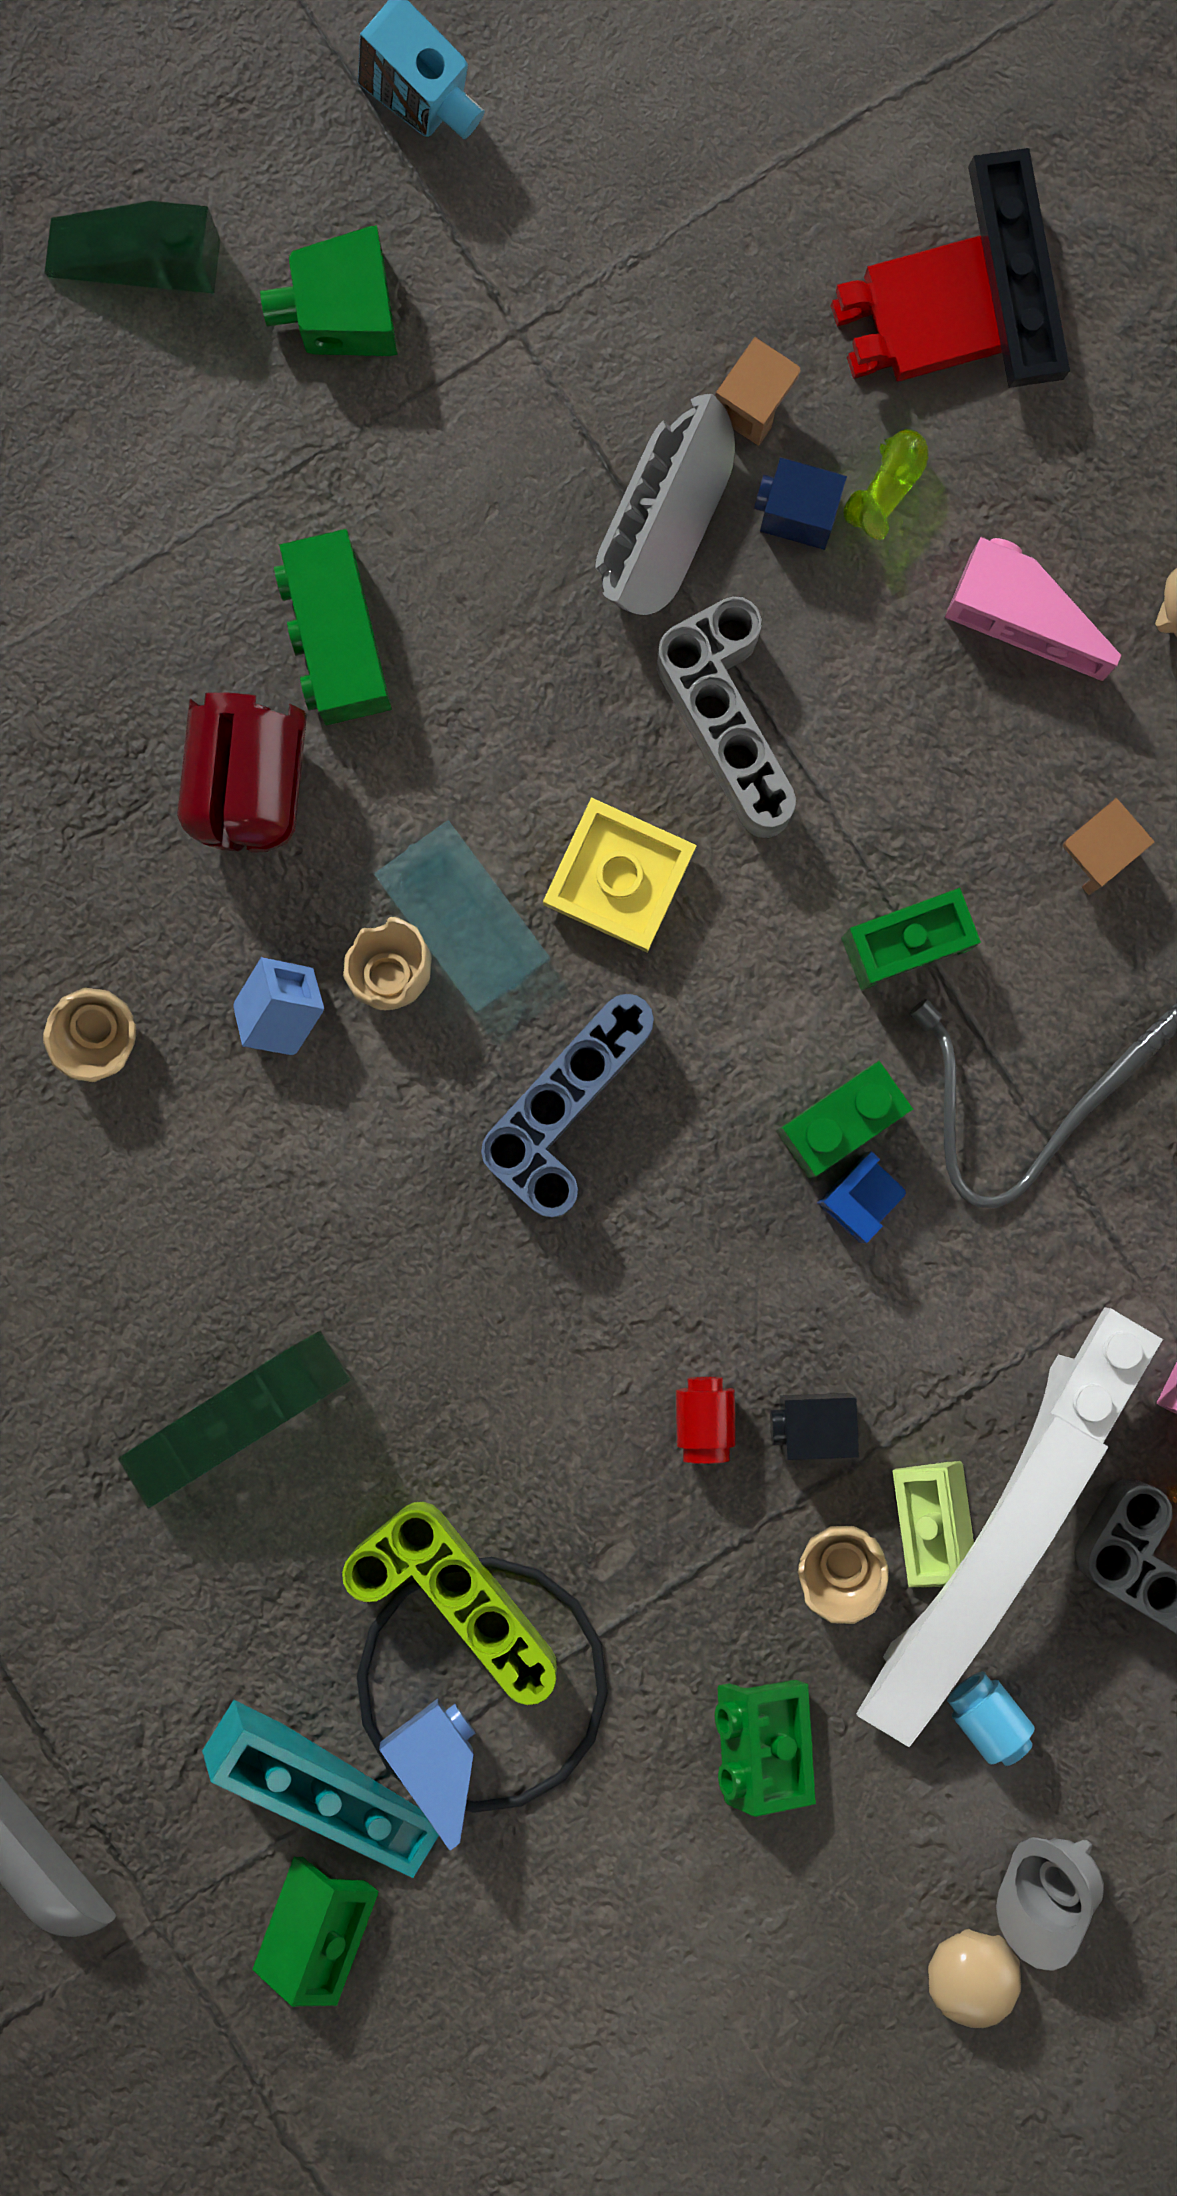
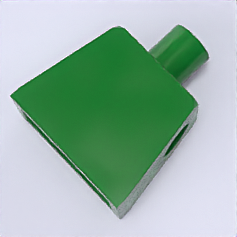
(337, 297)

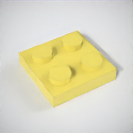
(619, 875)

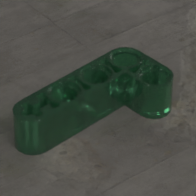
(234, 1418)

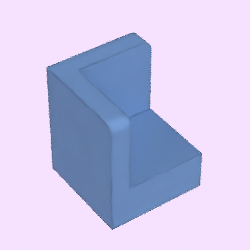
(278, 1006)

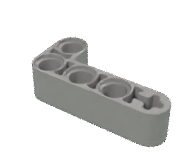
(737, 725)

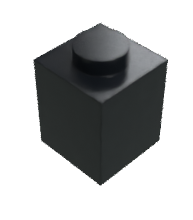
(816, 1426)

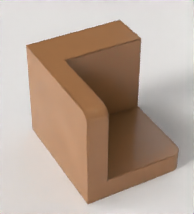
(756, 389)
(1107, 844)

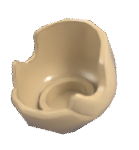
(388, 965)
(89, 1034)
(843, 1574)
(974, 1979)

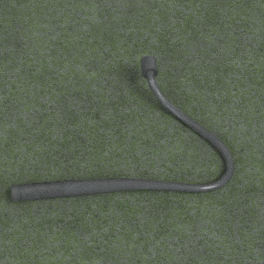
(1136, 1055)

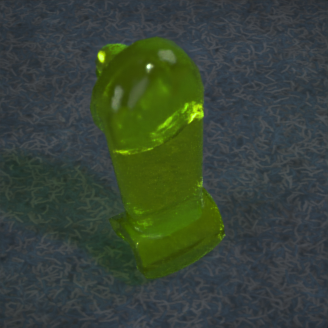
(901, 467)

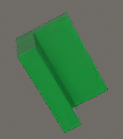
(314, 1935)

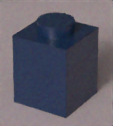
(800, 502)

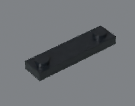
(1018, 267)

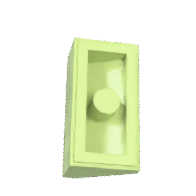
(933, 1521)

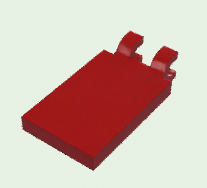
(927, 311)

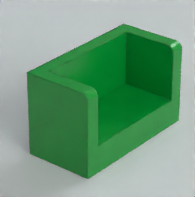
(910, 938)

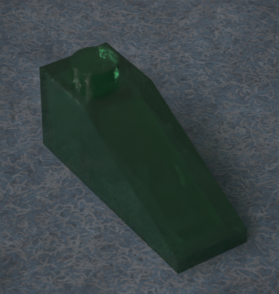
(137, 246)

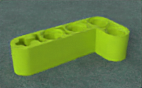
(461, 1607)

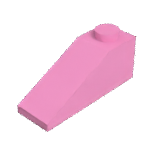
(1022, 605)

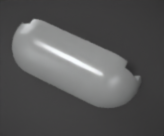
(667, 508)
(43, 1876)

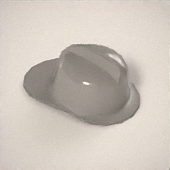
(1048, 1900)

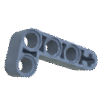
(576, 1096)

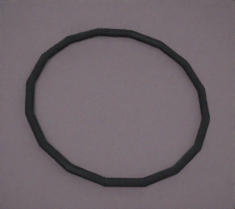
(599, 1668)

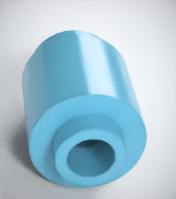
(991, 1719)

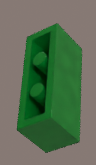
(332, 628)

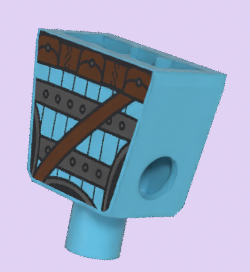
(416, 71)

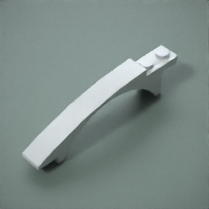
(1057, 1462)

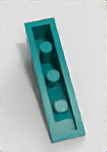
(315, 1789)

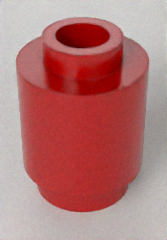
(705, 1420)

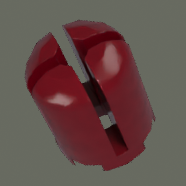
(241, 773)

